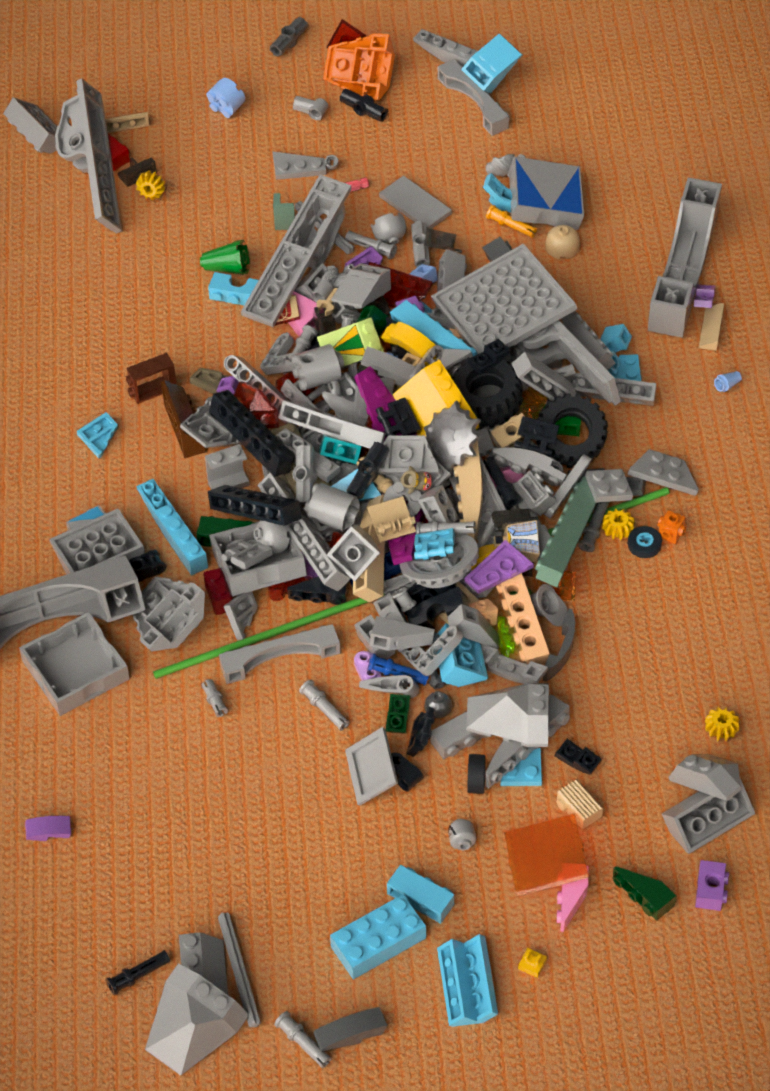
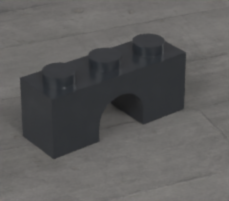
(424, 613)

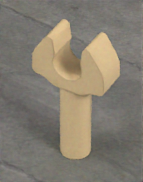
(327, 303)

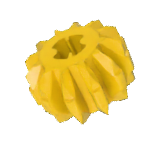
(150, 185)
(618, 524)
(722, 723)

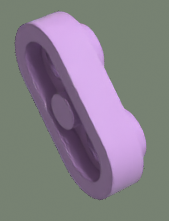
(362, 665)

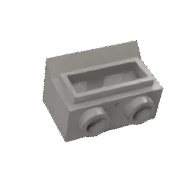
(534, 492)

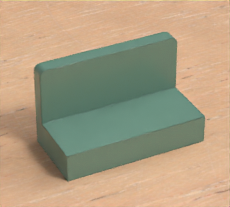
(283, 213)

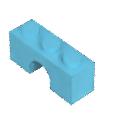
(223, 290)
(616, 339)

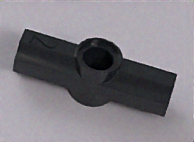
(363, 105)
(372, 460)

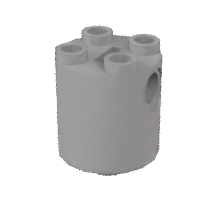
(317, 366)
(333, 507)

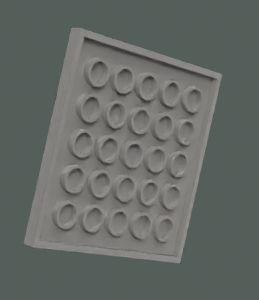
(504, 300)

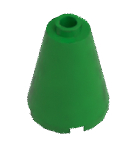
(227, 258)

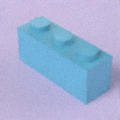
(421, 893)

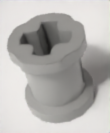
(404, 599)

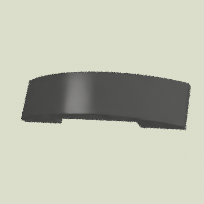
(556, 663)

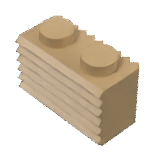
(578, 800)

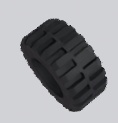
(497, 407)
(583, 410)

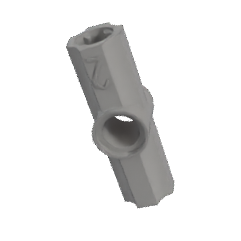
(421, 252)
(303, 467)

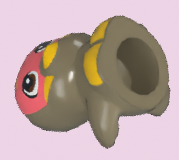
(416, 480)

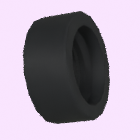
(476, 774)

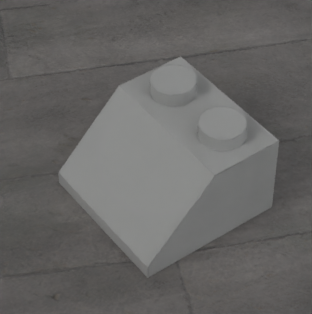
(354, 552)

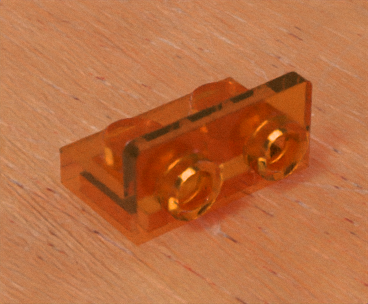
(532, 403)

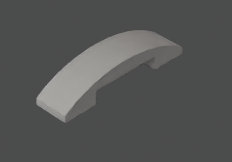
(510, 668)

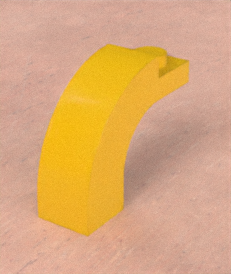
(408, 338)

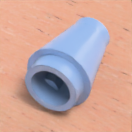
(726, 381)

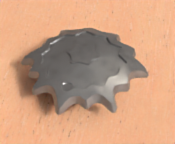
(452, 436)

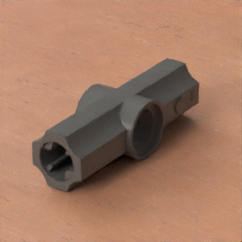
(288, 36)

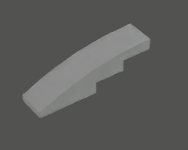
(387, 365)

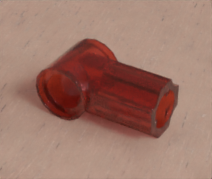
(278, 591)

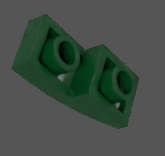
(398, 713)

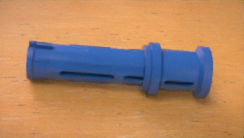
(387, 667)

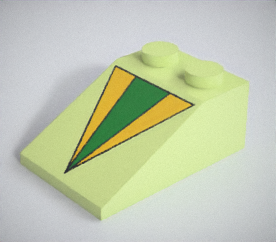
(353, 340)

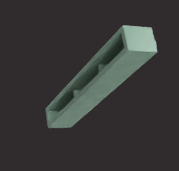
(566, 534)

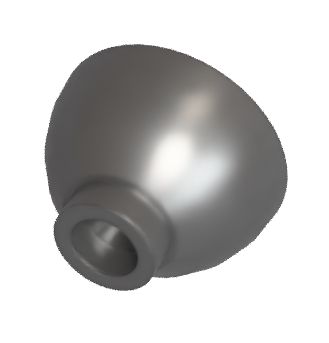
(440, 702)

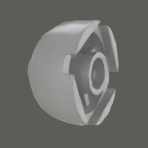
(389, 228)
(272, 536)

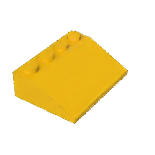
(430, 393)

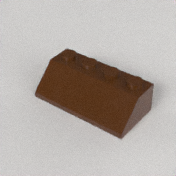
(179, 409)

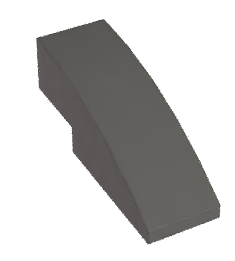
(351, 1029)

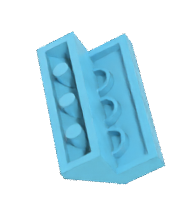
(467, 981)

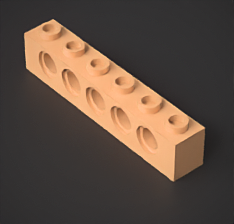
(538, 652)

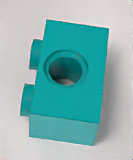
(339, 449)

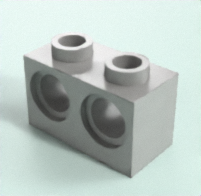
(437, 506)

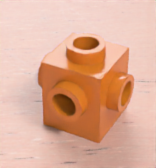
(671, 526)

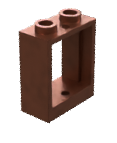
(147, 368)

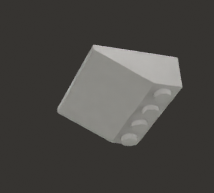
(96, 542)

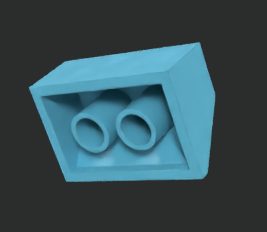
(464, 664)

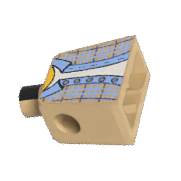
(522, 537)

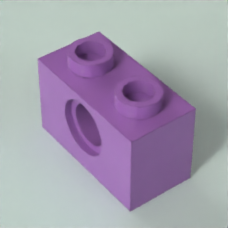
(707, 896)

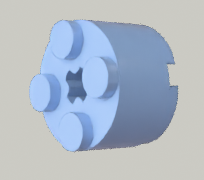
(225, 97)

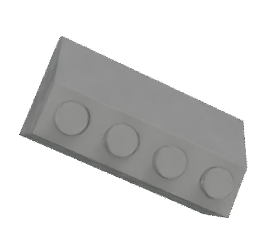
(32, 124)
(706, 817)
(204, 956)

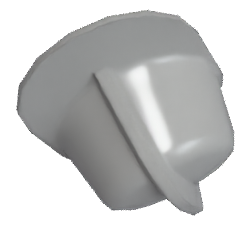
(549, 605)

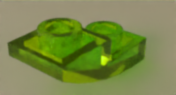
(504, 638)

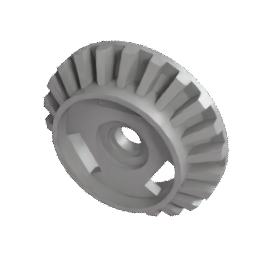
(443, 571)

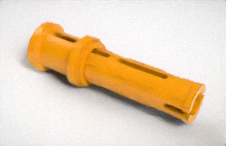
(504, 218)

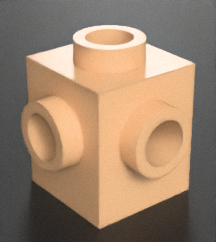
(487, 609)

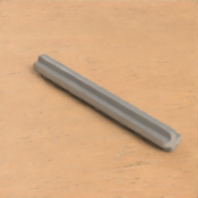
(239, 969)

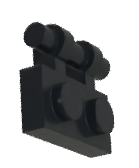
(403, 417)
(539, 431)
(421, 731)

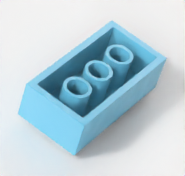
(378, 936)

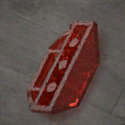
(404, 286)
(257, 404)

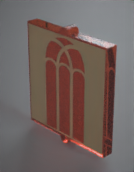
(290, 312)

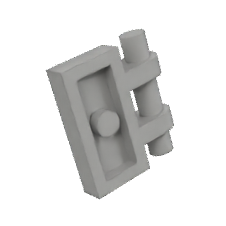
(247, 554)

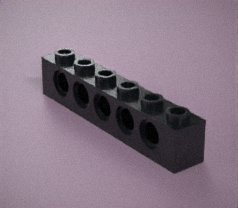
(251, 433)
(255, 505)

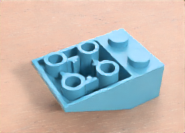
(492, 63)

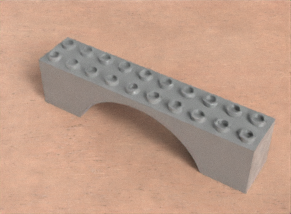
(691, 240)
(103, 590)

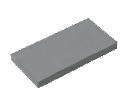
(415, 202)

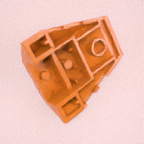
(362, 65)

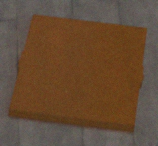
(546, 855)

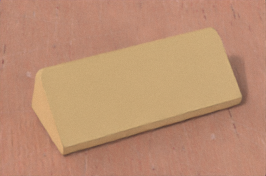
(127, 122)
(711, 327)

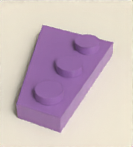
(498, 567)

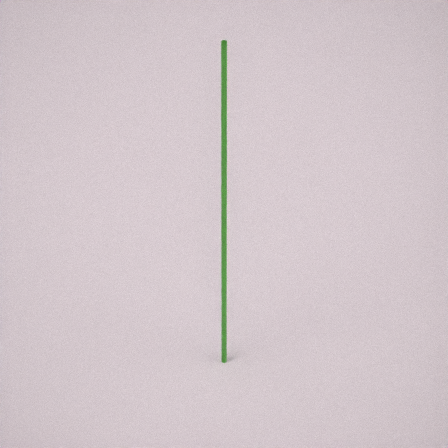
(341, 607)

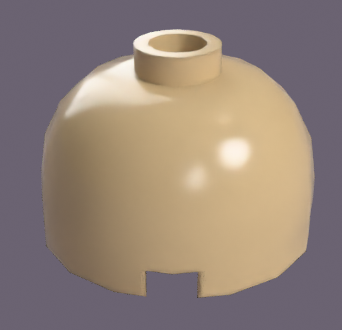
(562, 242)

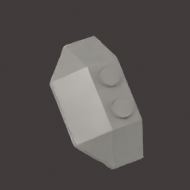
(708, 775)

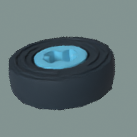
(648, 535)

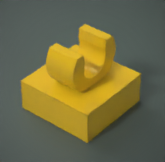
(532, 962)

